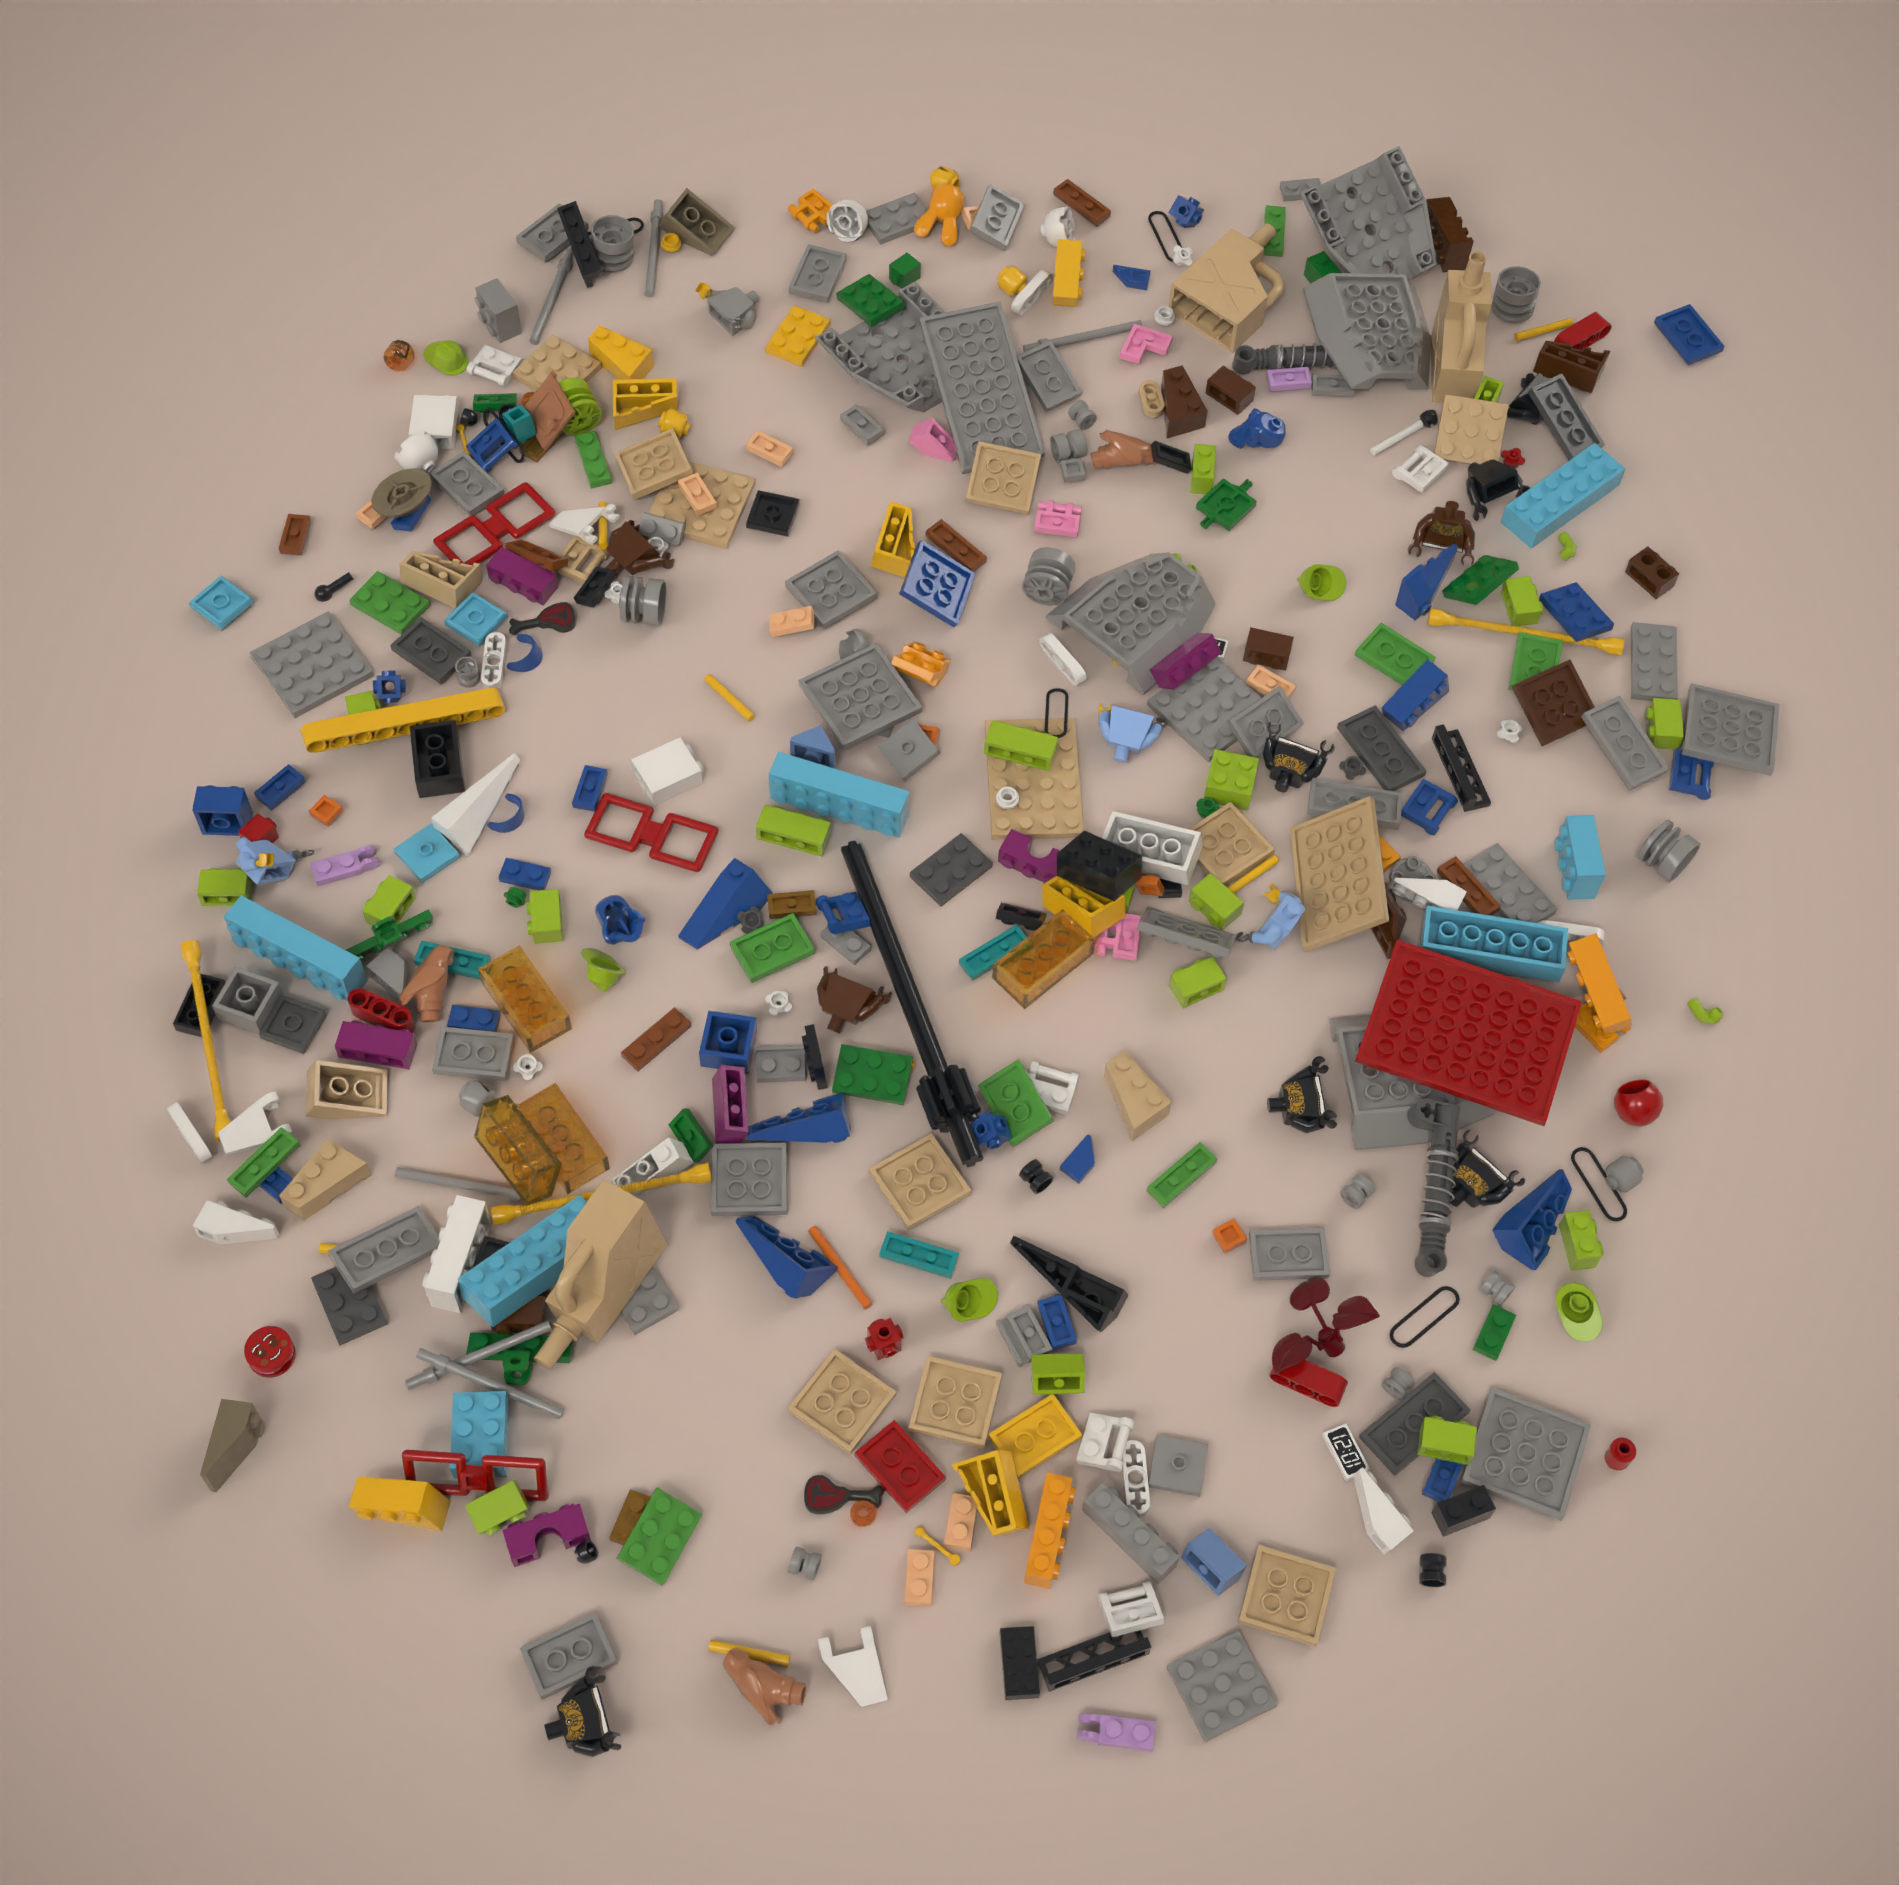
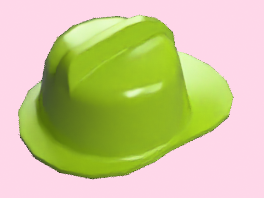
(446, 357)
(1323, 582)
(601, 968)
(971, 1299)
(1579, 1311)

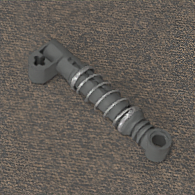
(1274, 357)
(1439, 1180)

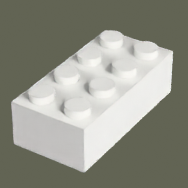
(1165, 849)
(457, 1252)

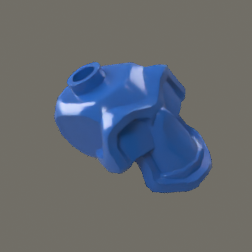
(1258, 430)
(618, 920)

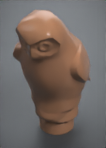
(1121, 451)
(429, 984)
(763, 1685)

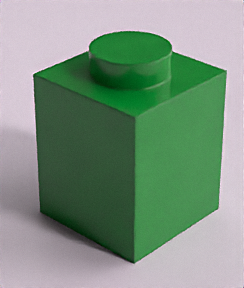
(904, 270)

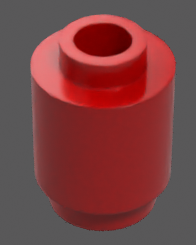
(1620, 1454)

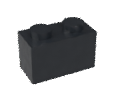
(1463, 1510)

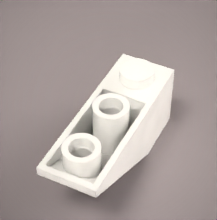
(1428, 892)
(663, 1160)
(226, 1226)
(1381, 1518)

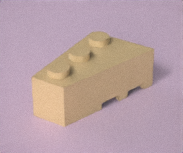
(440, 579)
(1137, 1096)
(322, 1179)

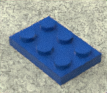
(1689, 334)
(1576, 612)

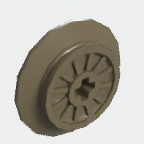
(401, 493)

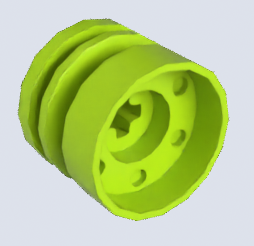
(585, 405)

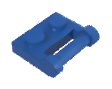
(489, 440)
(1684, 775)
(1422, 802)
(849, 909)

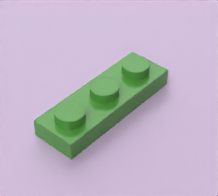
(1275, 217)
(592, 459)
(263, 1162)
(1181, 1175)

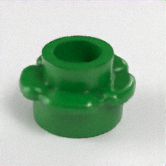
(1206, 811)
(515, 897)

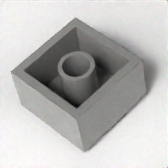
(498, 310)
(247, 1000)

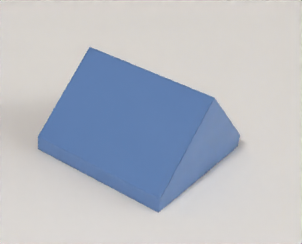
(814, 747)

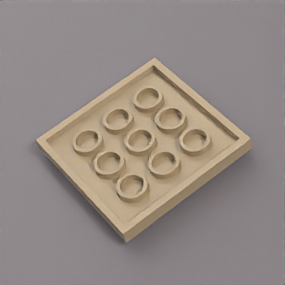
(718, 525)

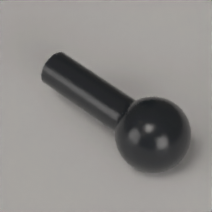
(324, 592)

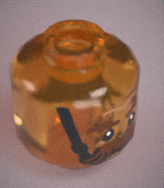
(398, 355)

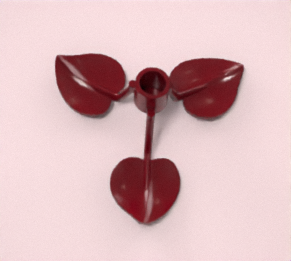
(1351, 1313)

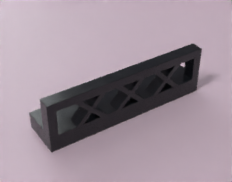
(580, 242)
(1457, 772)
(1096, 1663)

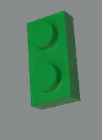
(493, 401)
(691, 1134)
(1494, 1332)

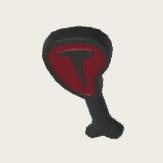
(556, 616)
(825, 1497)

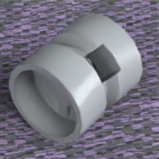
(1071, 445)

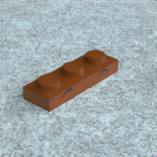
(1082, 202)
(955, 545)
(537, 555)
(1476, 897)
(656, 1039)

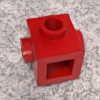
(884, 1338)

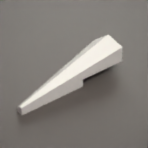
(469, 812)

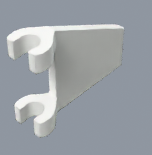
(580, 521)
(251, 1126)
(857, 1670)

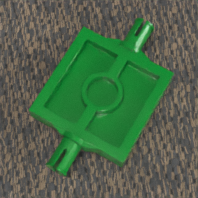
(1226, 504)

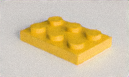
(796, 335)
(1036, 1435)

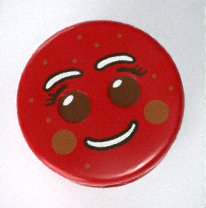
(269, 1351)

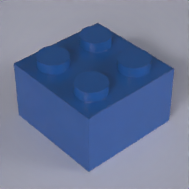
(221, 810)
(727, 1040)

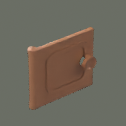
(549, 410)

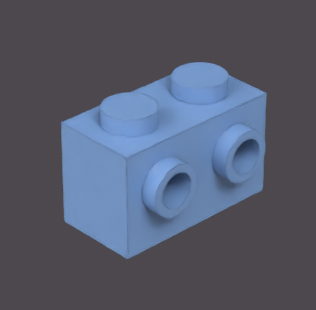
(1213, 1561)

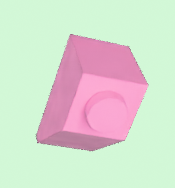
(933, 440)

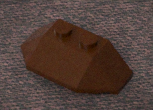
(1390, 931)

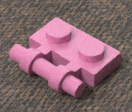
(1056, 523)
(1125, 941)

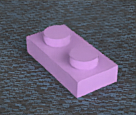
(1289, 379)

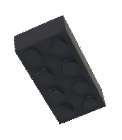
(187, 1016)
(1019, 1663)

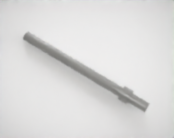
(656, 217)
(563, 267)
(1085, 335)
(457, 1183)
(443, 1363)
(432, 1375)

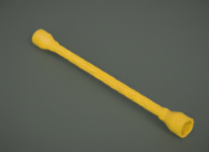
(1441, 618)
(192, 954)
(505, 1213)

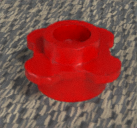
(1513, 457)

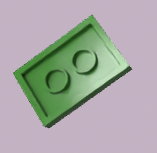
(389, 602)
(1392, 654)
(1533, 656)
(772, 947)
(1016, 1097)
(659, 1536)

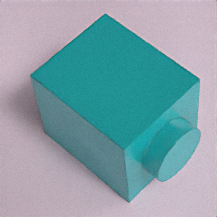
(519, 423)

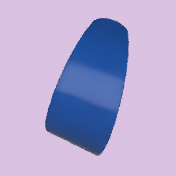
(532, 660)
(512, 823)

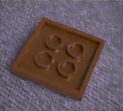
(1554, 702)

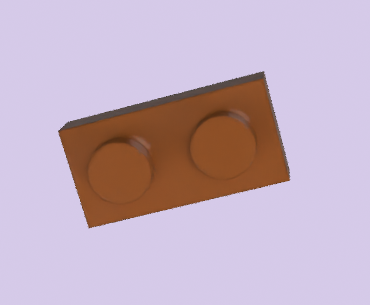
(294, 534)

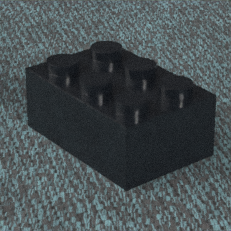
(437, 759)
(1099, 865)

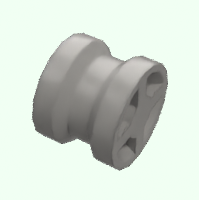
(1398, 1383)

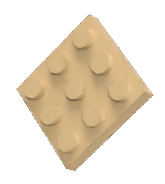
(556, 357)
(1470, 430)
(653, 463)
(1003, 478)
(1230, 844)
(919, 1181)
(842, 1401)
(955, 1402)
(1287, 1595)

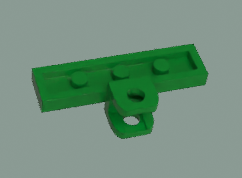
(389, 933)
(516, 1358)

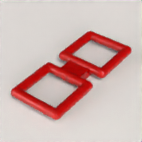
(497, 525)
(651, 832)
(477, 1477)

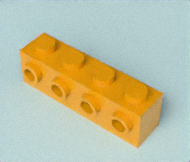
(1600, 984)
(1048, 1529)

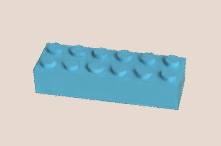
(1562, 495)
(839, 794)
(1496, 943)
(294, 948)
(520, 1268)

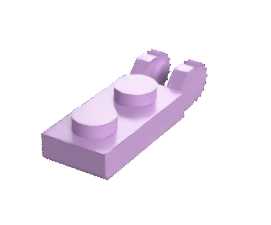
(344, 865)
(1119, 1732)

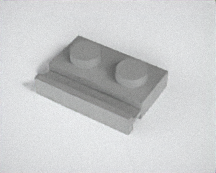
(780, 1064)
(1023, 1335)

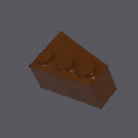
(1578, 366)
(1183, 405)

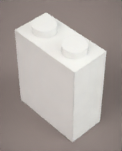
(437, 416)
(667, 770)

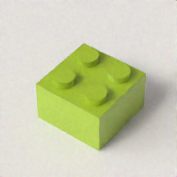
(1231, 778)

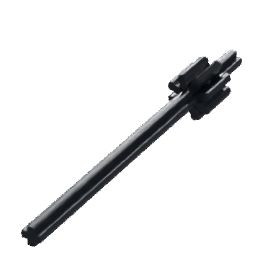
(947, 1090)

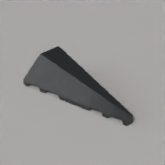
(1090, 1295)

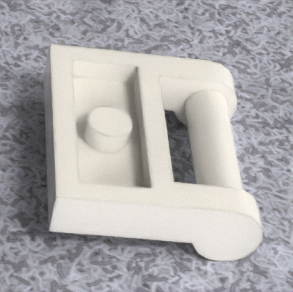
(495, 361)
(1424, 473)
(1054, 1096)
(1098, 1438)
(1132, 1615)

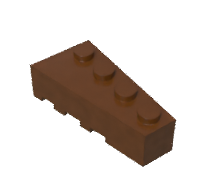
(1448, 236)

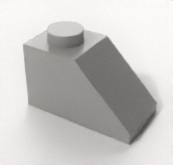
(389, 972)

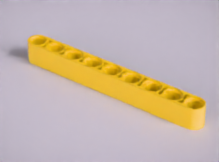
(396, 720)

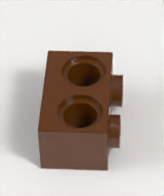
(1652, 572)

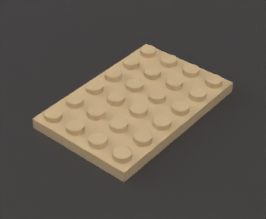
(1047, 800)
(1339, 874)

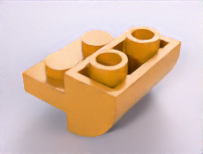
(922, 663)

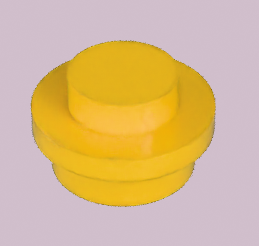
(671, 242)

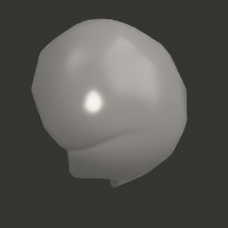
(855, 642)

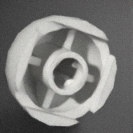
(847, 219)
(1058, 225)
(418, 452)

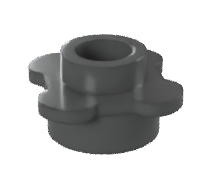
(1352, 762)
(747, 926)

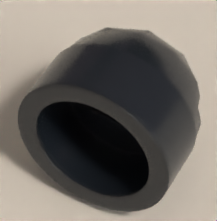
(468, 417)
(1429, 417)
(586, 1551)

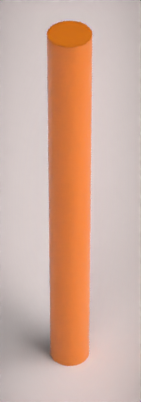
(842, 1269)

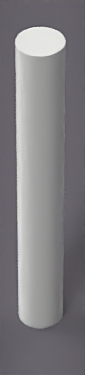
(1396, 437)

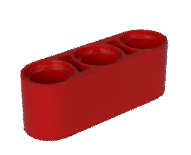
(1585, 332)
(375, 1004)
(1312, 1382)

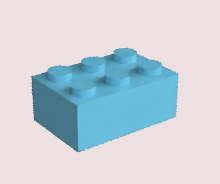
(1580, 857)
(480, 1427)

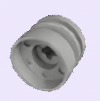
(613, 242)
(1516, 294)
(1048, 576)
(639, 600)
(1672, 853)

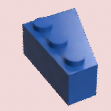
(1416, 695)

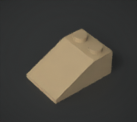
(345, 1091)

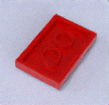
(900, 1466)

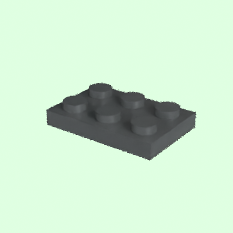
(430, 650)
(951, 869)
(347, 1312)

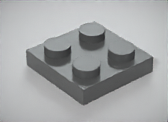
(292, 1024)

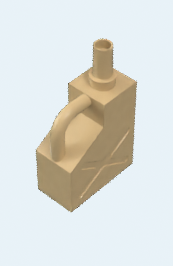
(1223, 290)
(1461, 331)
(604, 1263)

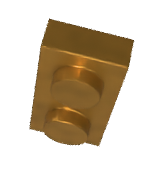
(798, 903)
(628, 1516)

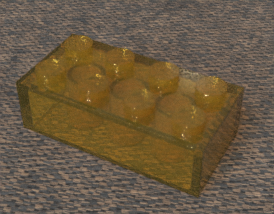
(1043, 959)
(525, 999)
(566, 1136)
(517, 1150)

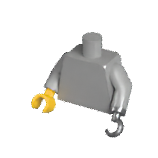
(730, 307)

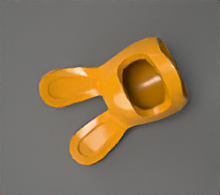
(945, 208)

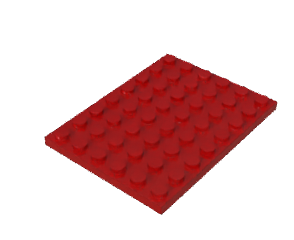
(1469, 1032)

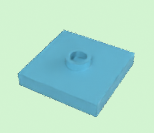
(221, 602)
(475, 619)
(426, 853)

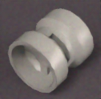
(1084, 417)
(467, 672)
(1357, 1191)
(1497, 1288)
(810, 1565)

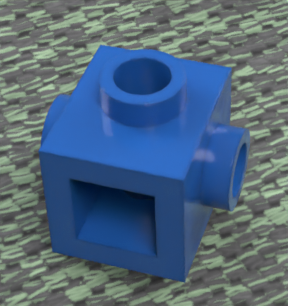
(1186, 211)
(379, 686)
(991, 1130)

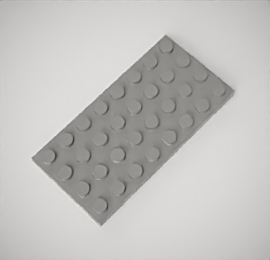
(980, 381)

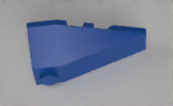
(1423, 583)
(733, 891)
(821, 1123)
(1528, 1225)
(789, 1265)

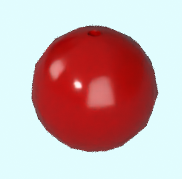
(1638, 1102)

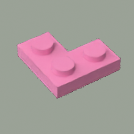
(1144, 339)

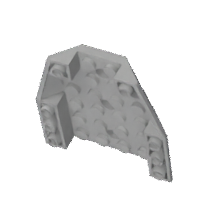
(1386, 202)
(1349, 331)
(876, 359)
(1143, 634)
(1383, 1100)

